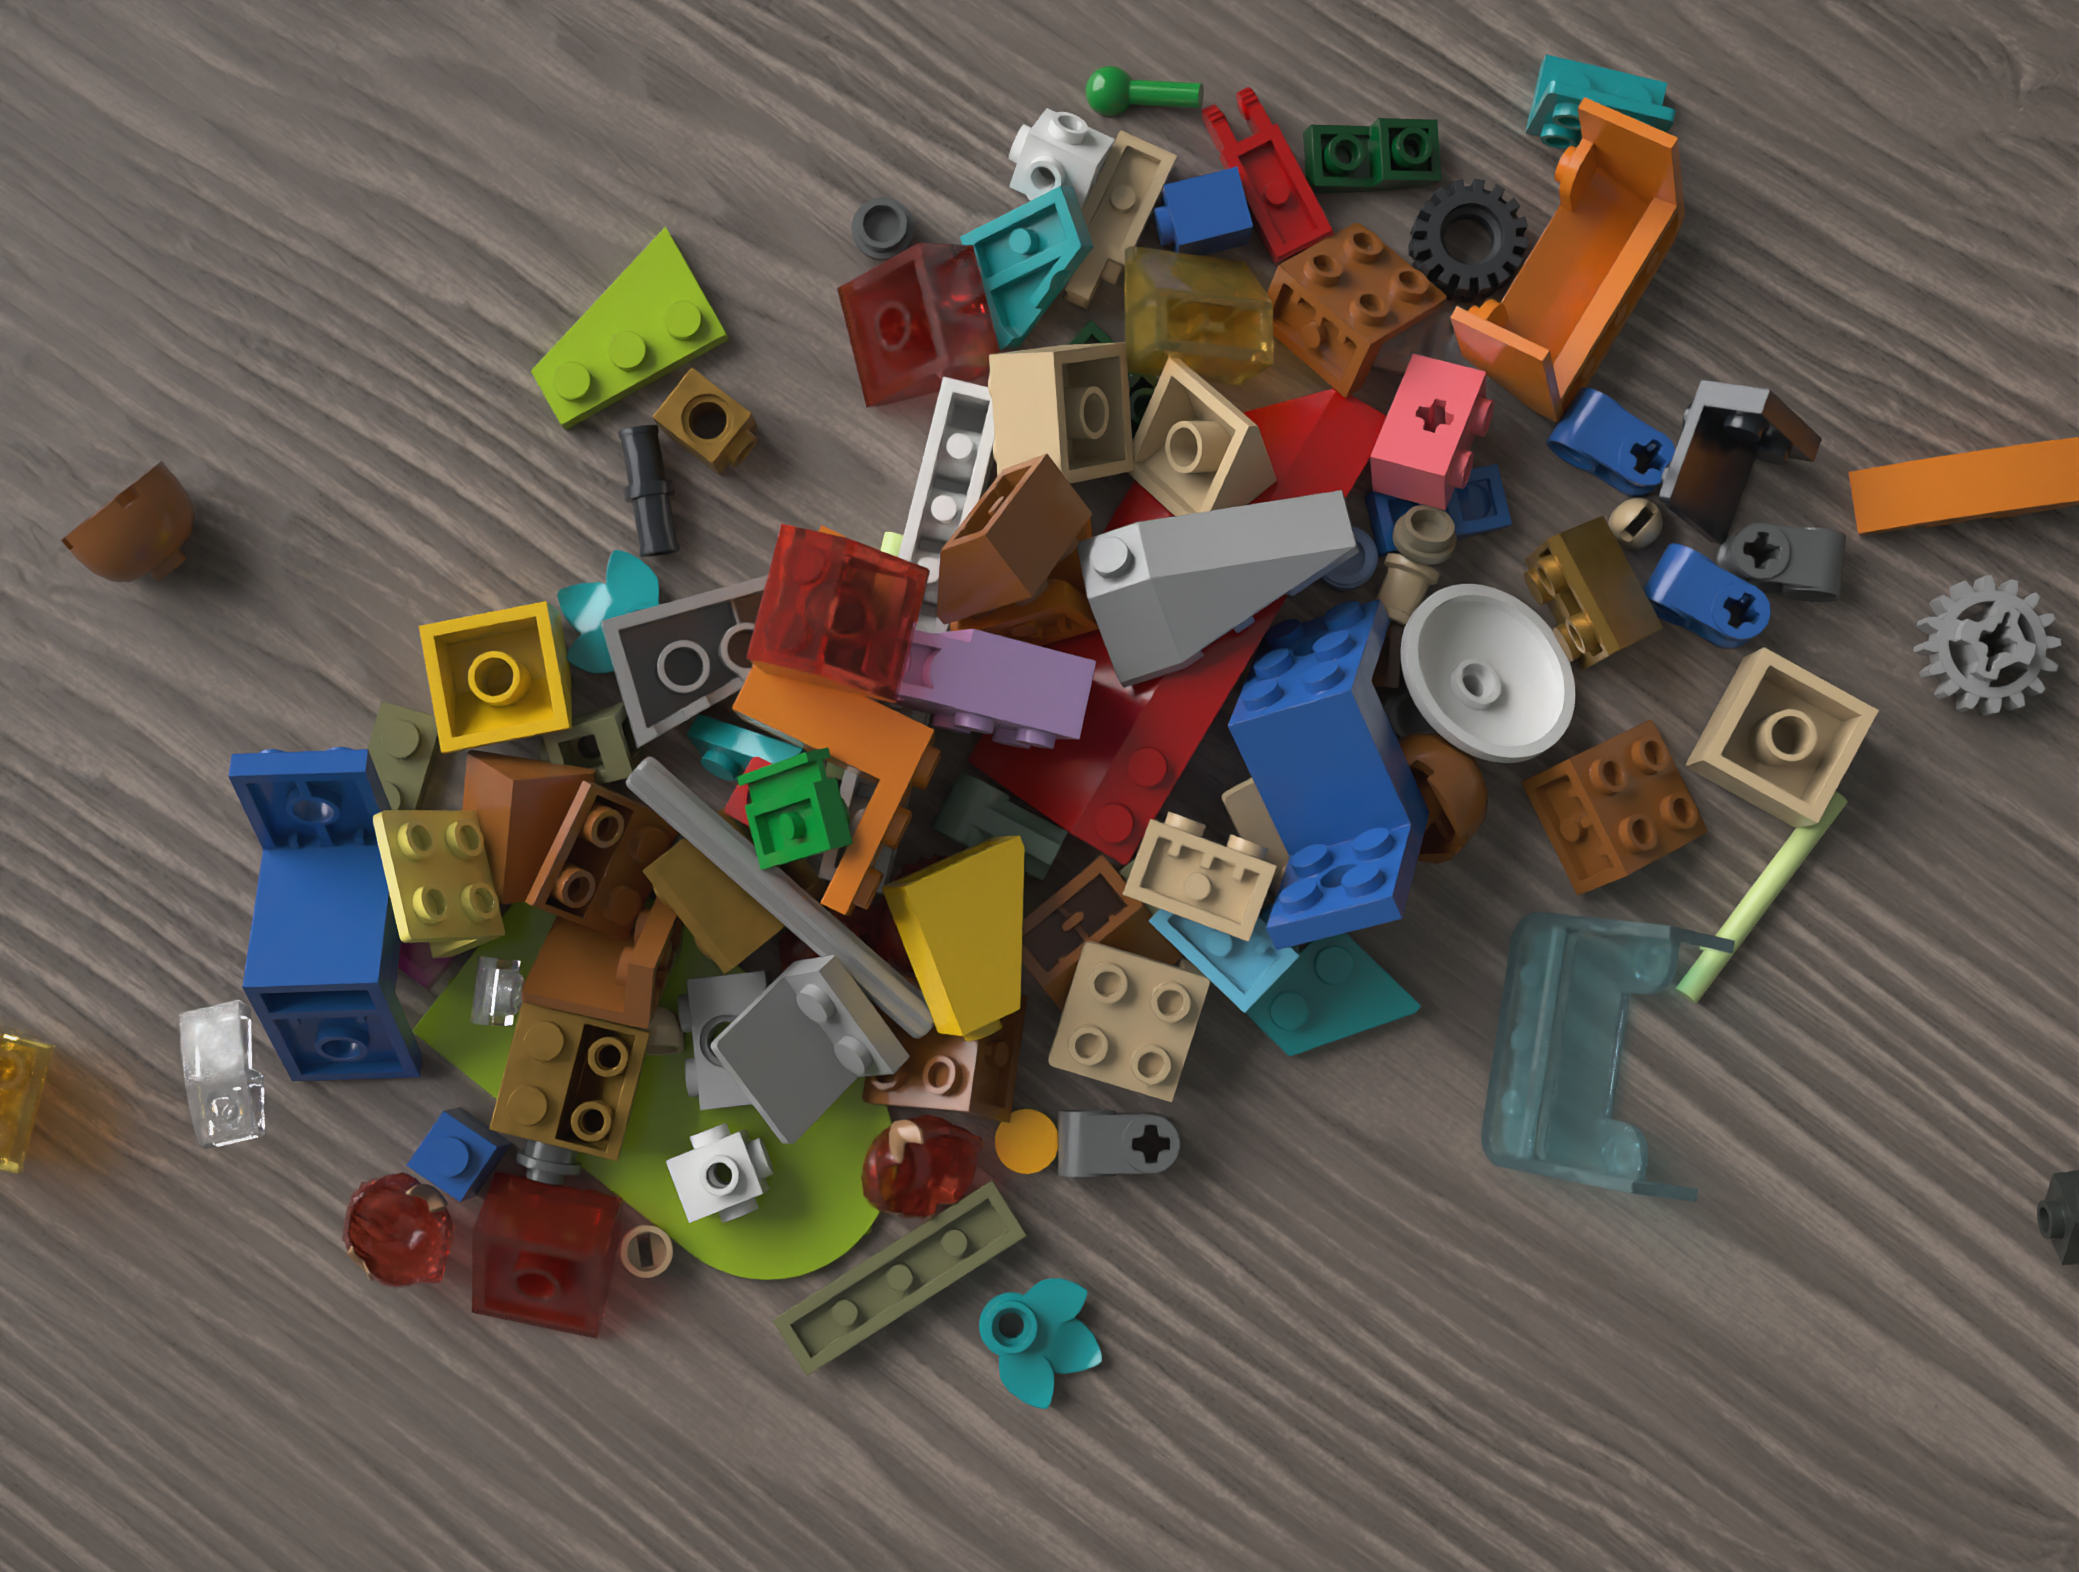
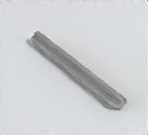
(780, 895)

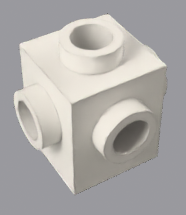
(1058, 153)
(697, 1176)

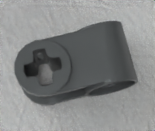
(1793, 560)
(1102, 1145)

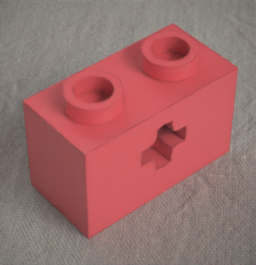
(1430, 432)

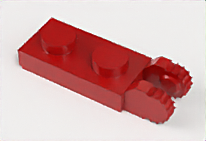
(1272, 180)

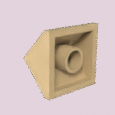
(1198, 447)

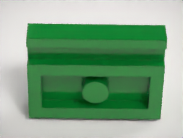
(795, 810)

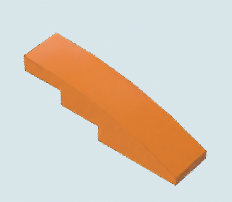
(1967, 486)

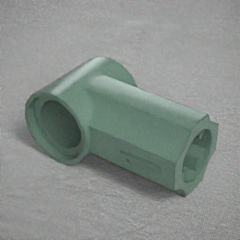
(980, 811)

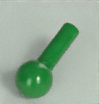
(1113, 91)

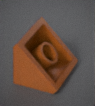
(519, 813)

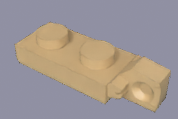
(1119, 211)

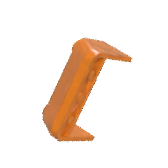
(1588, 266)

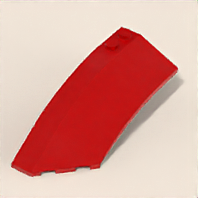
(1146, 733)

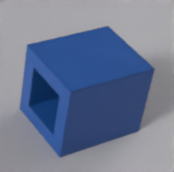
(1204, 214)
(459, 1154)

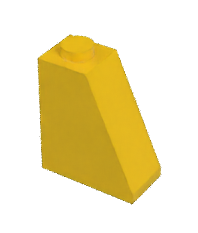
(965, 934)

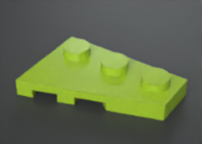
(630, 335)

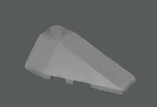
(1191, 578)

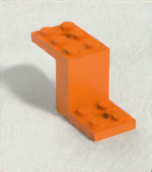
(860, 739)

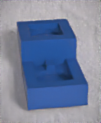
(1474, 510)

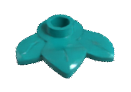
(627, 589)
(1047, 1343)

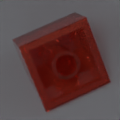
(918, 322)
(837, 614)
(545, 1254)

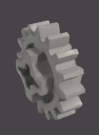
(2011, 631)

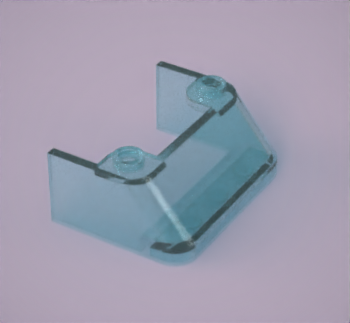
(1564, 1047)

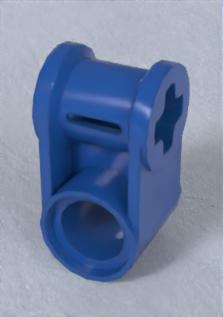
(1605, 438)
(1696, 595)

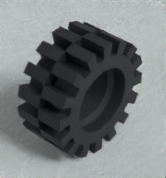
(1474, 204)

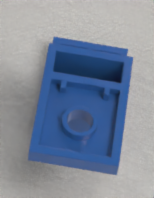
(1330, 774)
(323, 917)

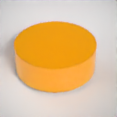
(1027, 1141)

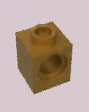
(691, 401)

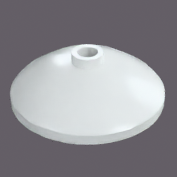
(1487, 673)

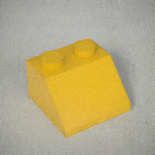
(498, 676)

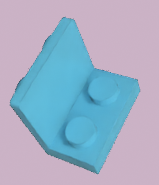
(1234, 965)

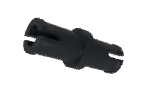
(649, 490)

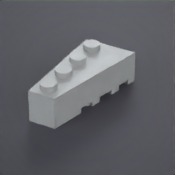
(682, 655)

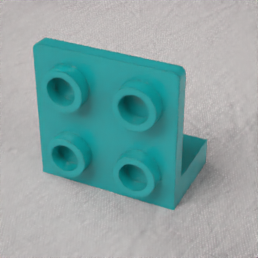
(1565, 84)

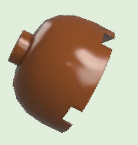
(137, 530)
(1452, 791)

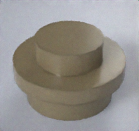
(1425, 535)

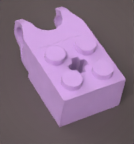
(998, 685)

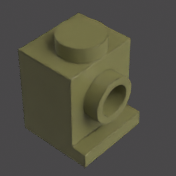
(614, 739)

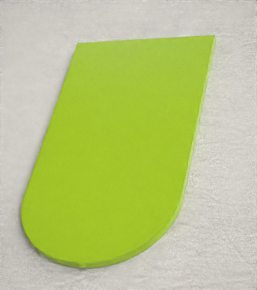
(816, 1188)

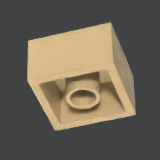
(1064, 406)
(1781, 738)

